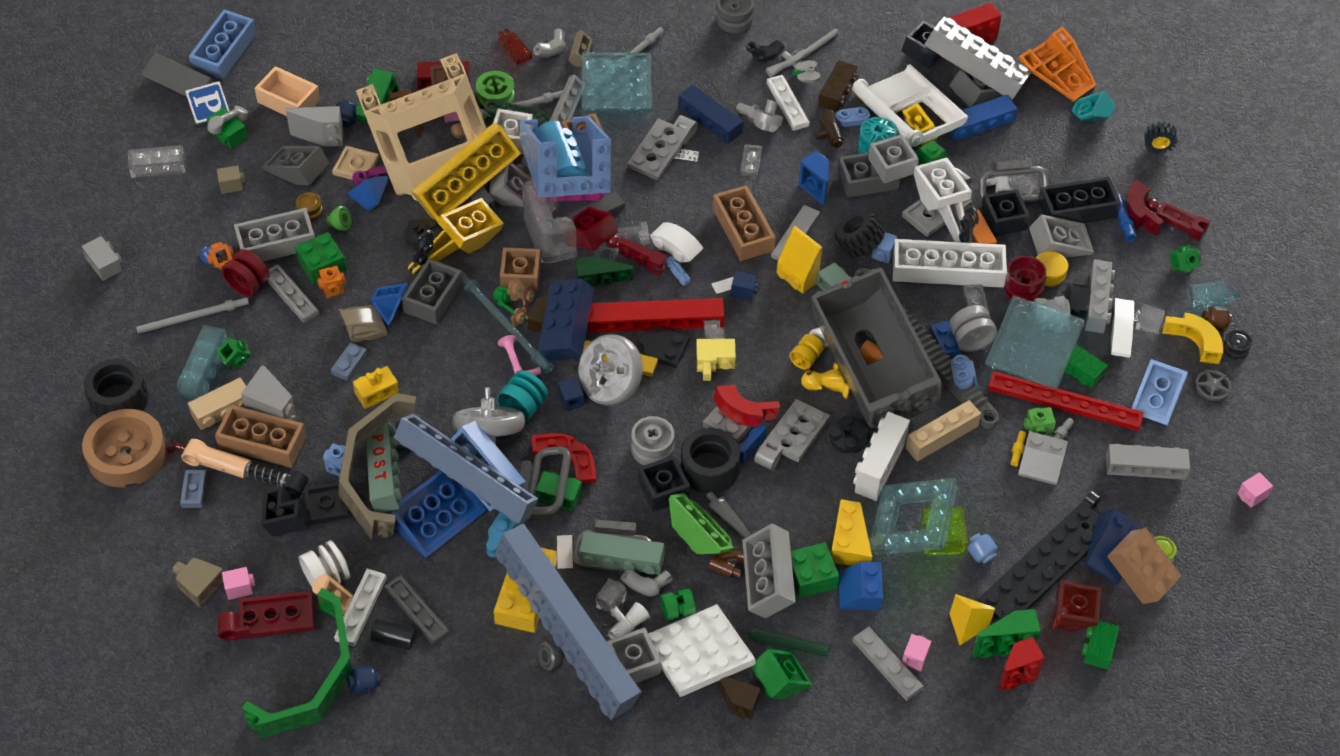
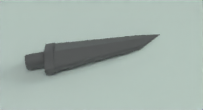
(724, 510)

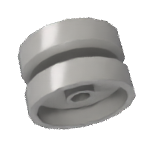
(973, 328)
(652, 440)

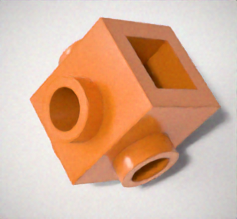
(219, 247)
(331, 281)

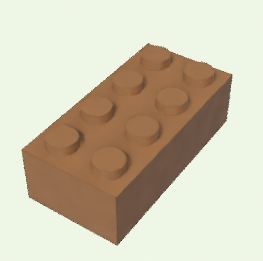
(743, 223)
(260, 436)

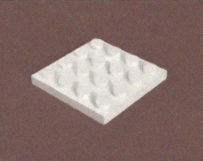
(700, 650)

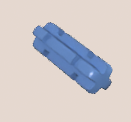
(677, 270)

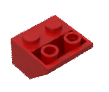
(1022, 665)

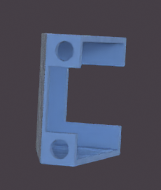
(542, 160)

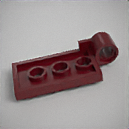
(235, 627)

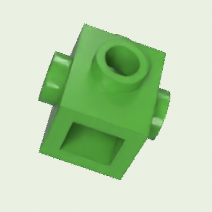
(1040, 421)

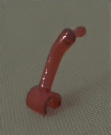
(170, 449)

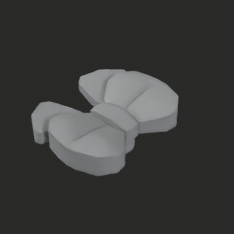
(810, 74)

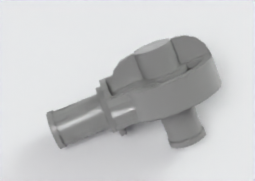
(765, 120)

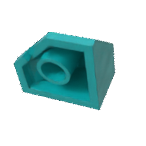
(1094, 107)

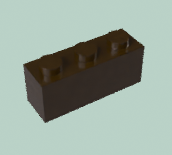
(838, 86)

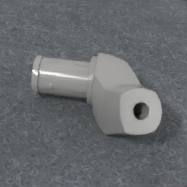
(553, 47)
(645, 585)

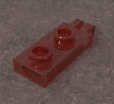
(514, 46)

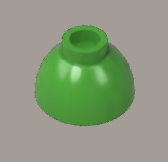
(340, 218)

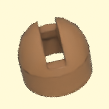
(457, 130)

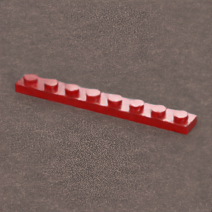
(1066, 401)

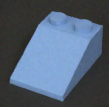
(1160, 391)

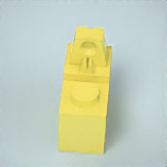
(714, 355)

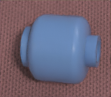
(982, 548)

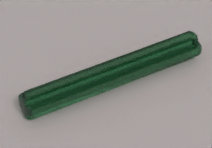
(789, 642)

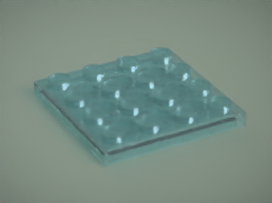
(616, 82)
(1035, 342)

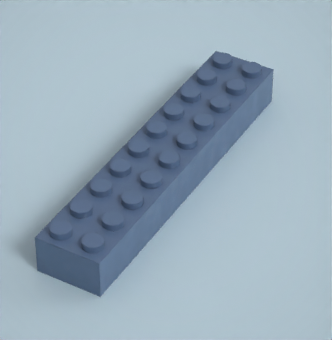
(567, 622)

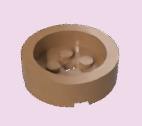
(119, 432)

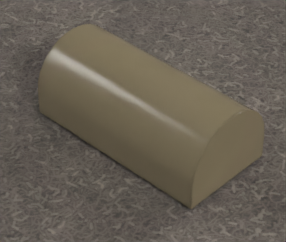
(581, 43)

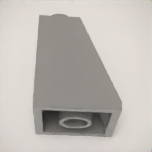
(268, 396)

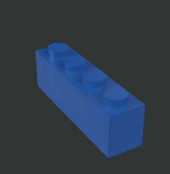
(985, 117)

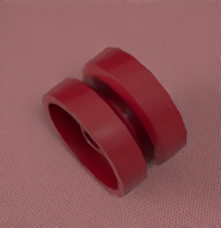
(245, 273)

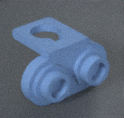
(963, 372)

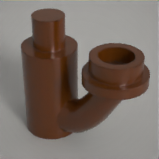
(720, 565)

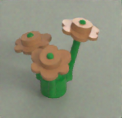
(512, 293)

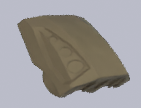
(363, 323)

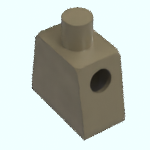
(198, 579)

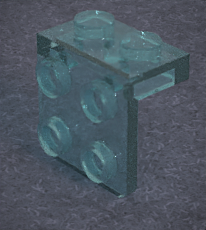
(1211, 293)

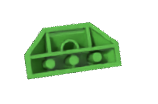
(697, 526)

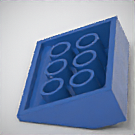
(435, 513)

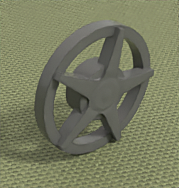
(1213, 385)

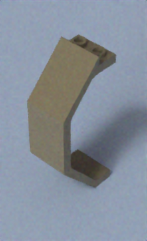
(371, 522)

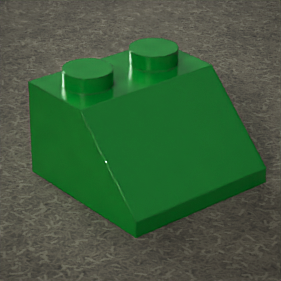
(781, 674)

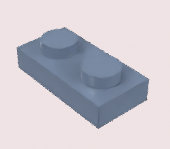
(349, 361)
(193, 489)

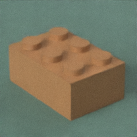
(1144, 566)

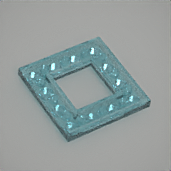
(942, 495)

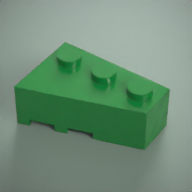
(384, 84)

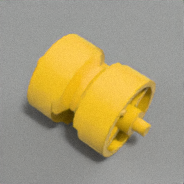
(807, 351)

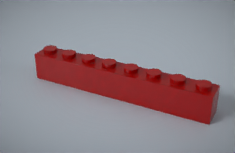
(653, 314)

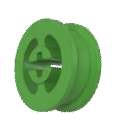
(503, 84)

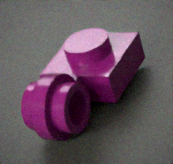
(359, 176)

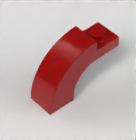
(742, 410)

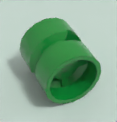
(671, 602)

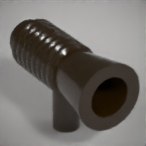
(831, 129)

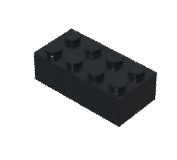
(1080, 200)

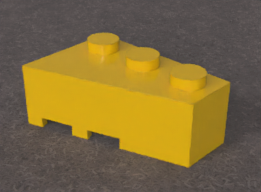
(850, 536)

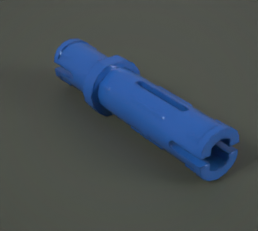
(1126, 223)

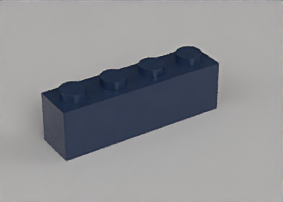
(710, 114)

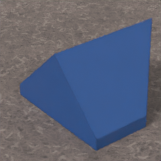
(369, 192)
(388, 300)

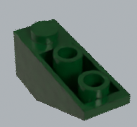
(602, 271)

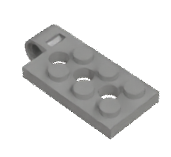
(683, 130)
(929, 225)
(771, 449)

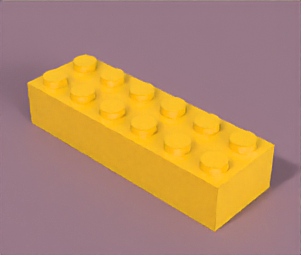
(466, 172)

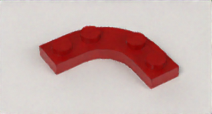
(580, 454)

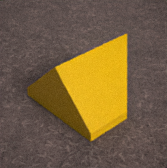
(969, 617)

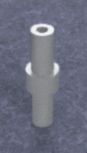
(1061, 432)

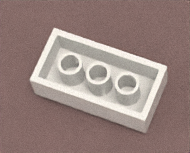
(881, 456)

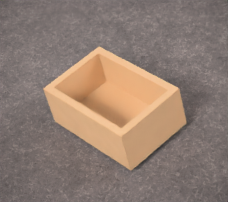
(285, 90)

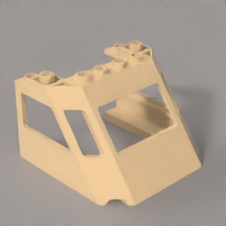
(416, 109)

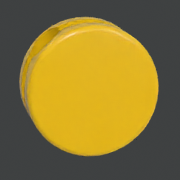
(1056, 267)

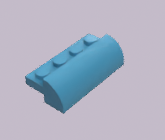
(568, 154)

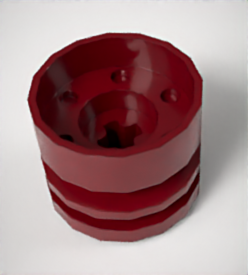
(1025, 278)

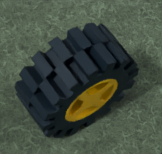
(1160, 137)

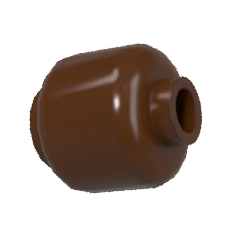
(1217, 316)

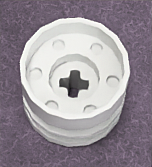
(329, 562)

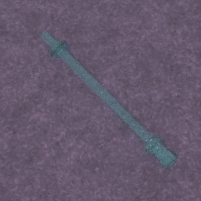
(536, 356)

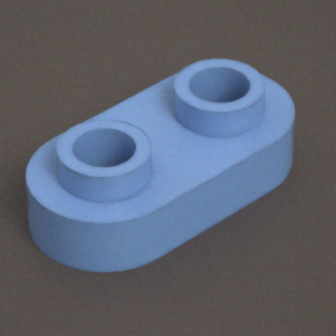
(852, 116)

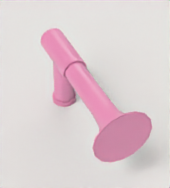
(508, 343)

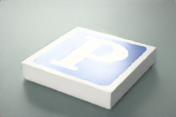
(206, 101)

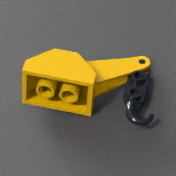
(467, 226)

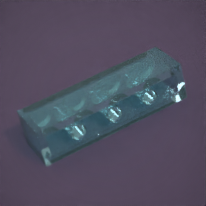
(201, 363)

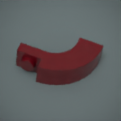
(1138, 212)

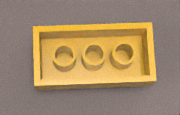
(513, 608)

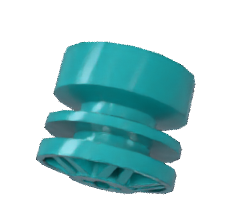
(874, 130)
(523, 393)

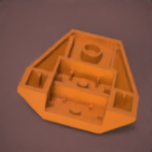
(1060, 65)

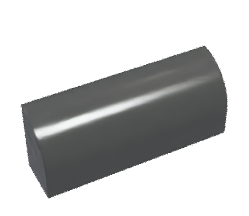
(173, 74)

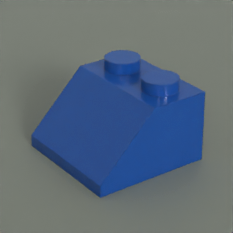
(815, 176)
(861, 587)

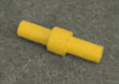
(1018, 448)

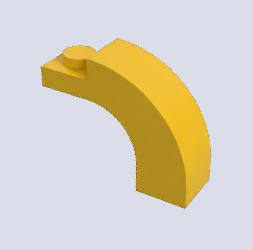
(1200, 332)

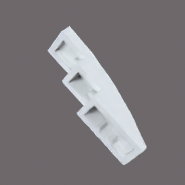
(1122, 328)

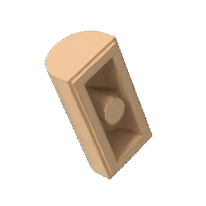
(332, 586)

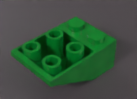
(1002, 635)

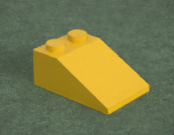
(800, 261)

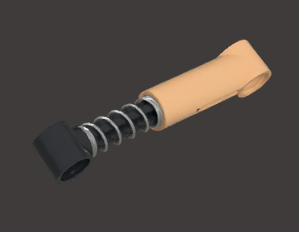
(199, 453)

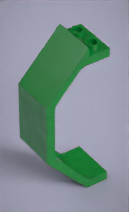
(314, 711)

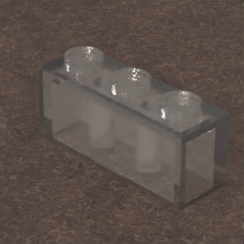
(156, 161)

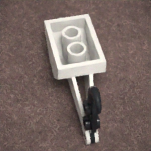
(943, 186)

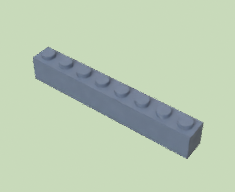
(465, 468)

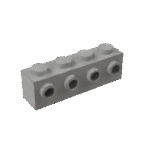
(1099, 301)
(1147, 461)

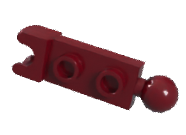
(1178, 218)
(639, 254)

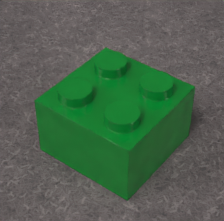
(319, 254)
(813, 570)

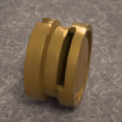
(312, 203)

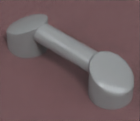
(215, 123)

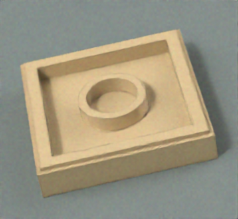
(352, 160)

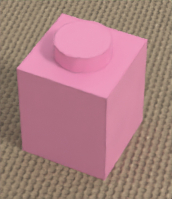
(1255, 490)
(238, 583)
(916, 652)

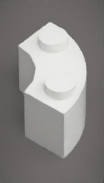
(676, 241)

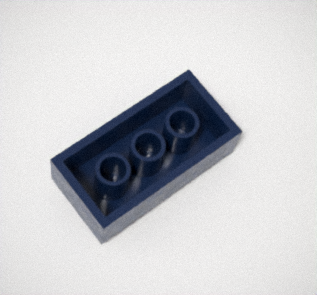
(566, 319)

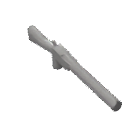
(793, 60)

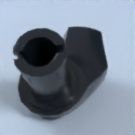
(765, 53)

